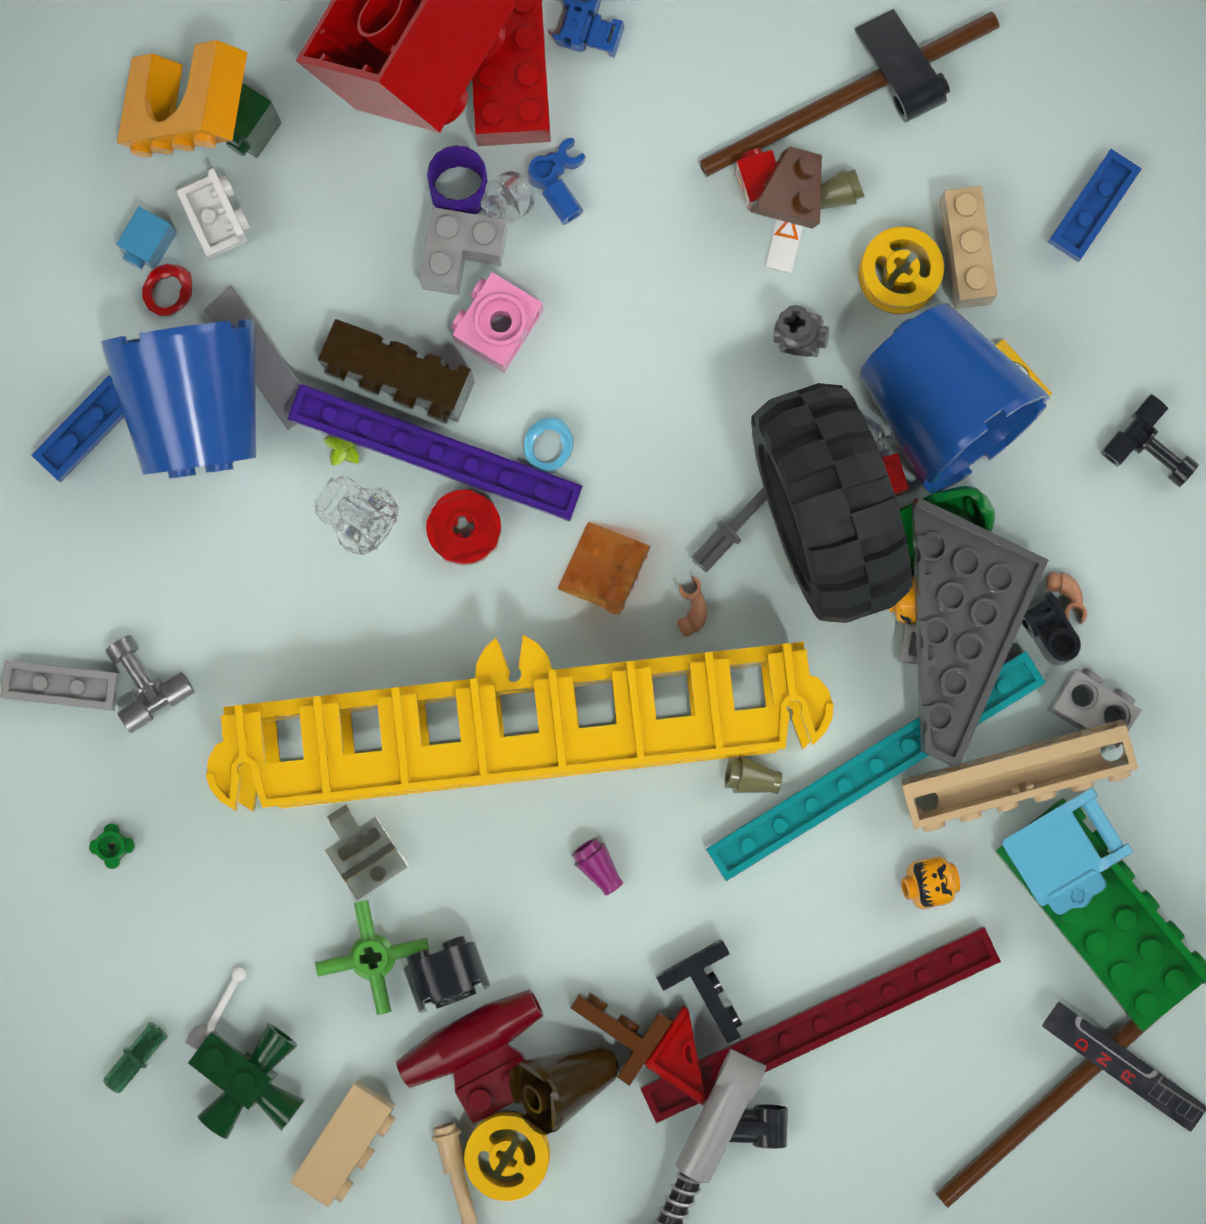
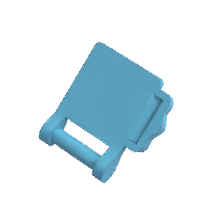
(1059, 857)

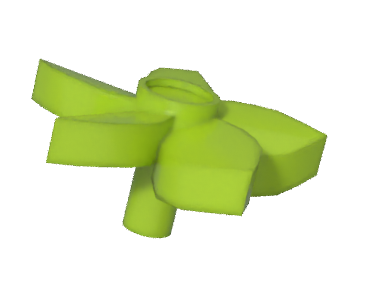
(341, 451)

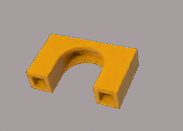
(205, 113)

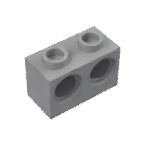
(1098, 700)

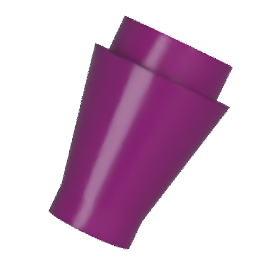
(596, 863)

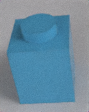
(145, 239)

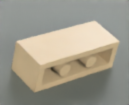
(967, 247)
(344, 1144)

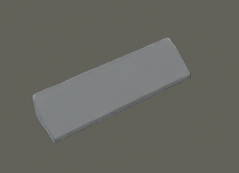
(271, 372)

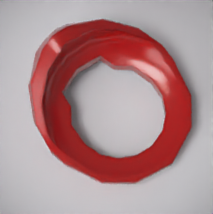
(164, 272)

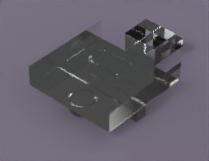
(364, 854)

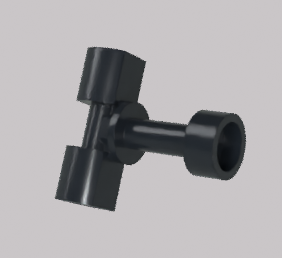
(1141, 436)

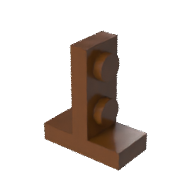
(624, 1031)

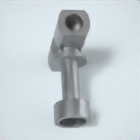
(151, 694)

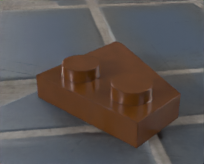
(793, 189)

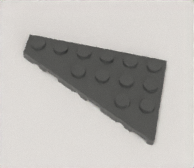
(968, 612)

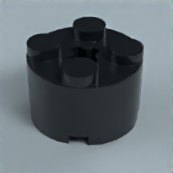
(445, 975)

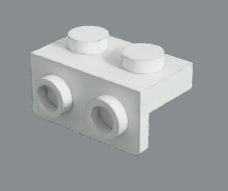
(212, 214)

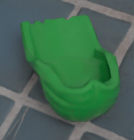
(961, 501)

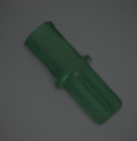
(134, 1057)

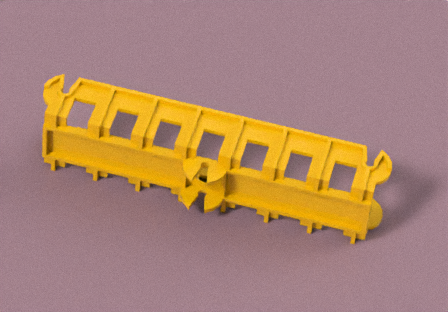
(332, 772)

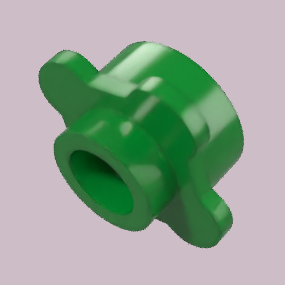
(101, 846)

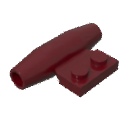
(476, 1053)

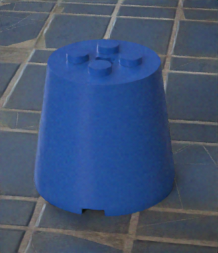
(188, 395)
(949, 395)

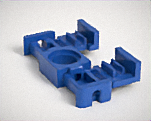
(582, 27)

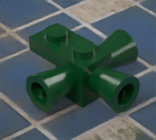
(245, 1080)

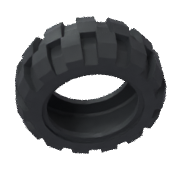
(832, 502)

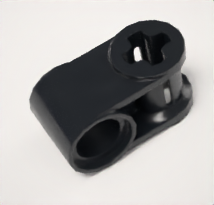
(1051, 626)

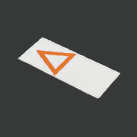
(784, 246)

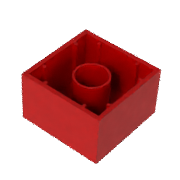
(405, 55)

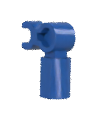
(544, 173)

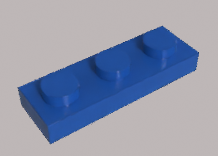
(1094, 205)
(81, 431)

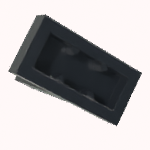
(707, 985)

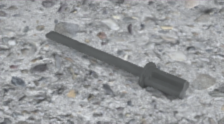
(726, 535)

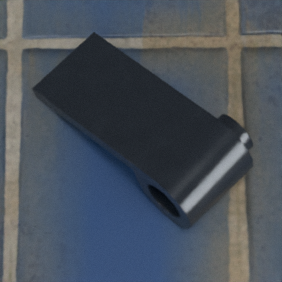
(911, 78)

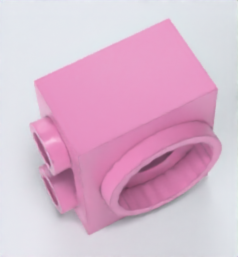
(492, 300)

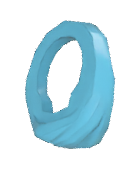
(538, 429)

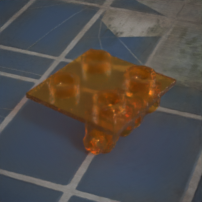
(604, 568)

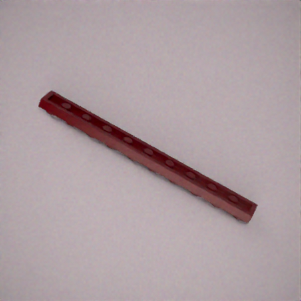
(838, 1015)

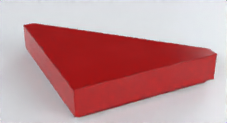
(677, 1058)

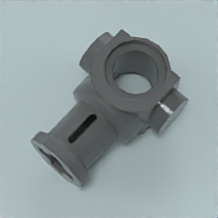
(800, 332)

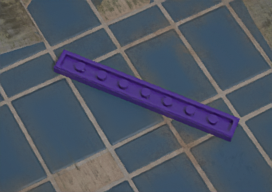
(434, 452)

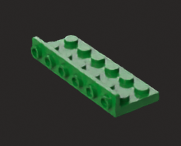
(1126, 940)

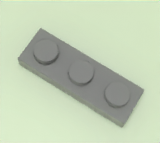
(59, 685)

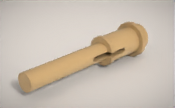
(453, 1163)

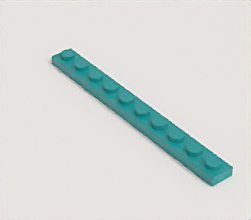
(853, 780)

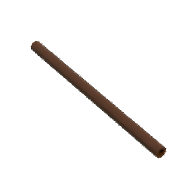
(841, 97)
(1030, 1121)

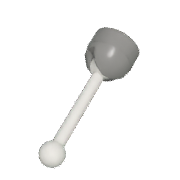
(201, 1032)

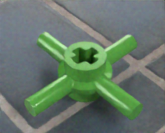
(365, 969)

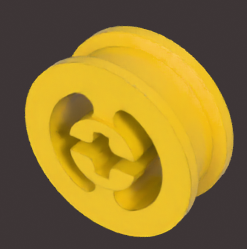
(880, 253)
(532, 1170)

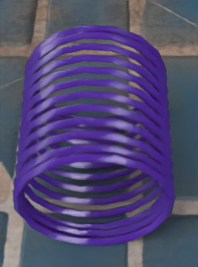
(454, 157)

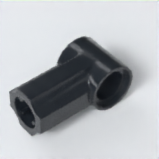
(763, 1126)

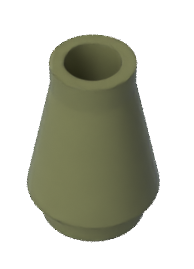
(841, 190)
(750, 777)

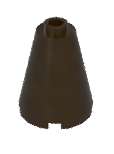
(561, 1085)

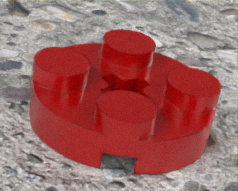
(445, 517)

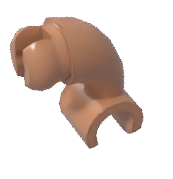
(1070, 589)
(697, 614)

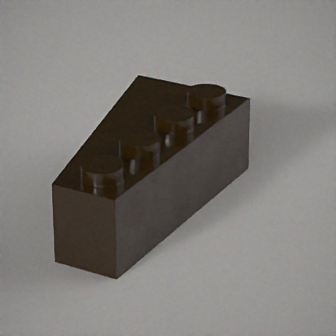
(396, 371)

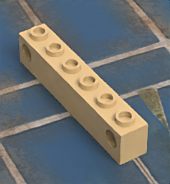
(1019, 775)

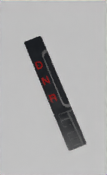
(1124, 1066)

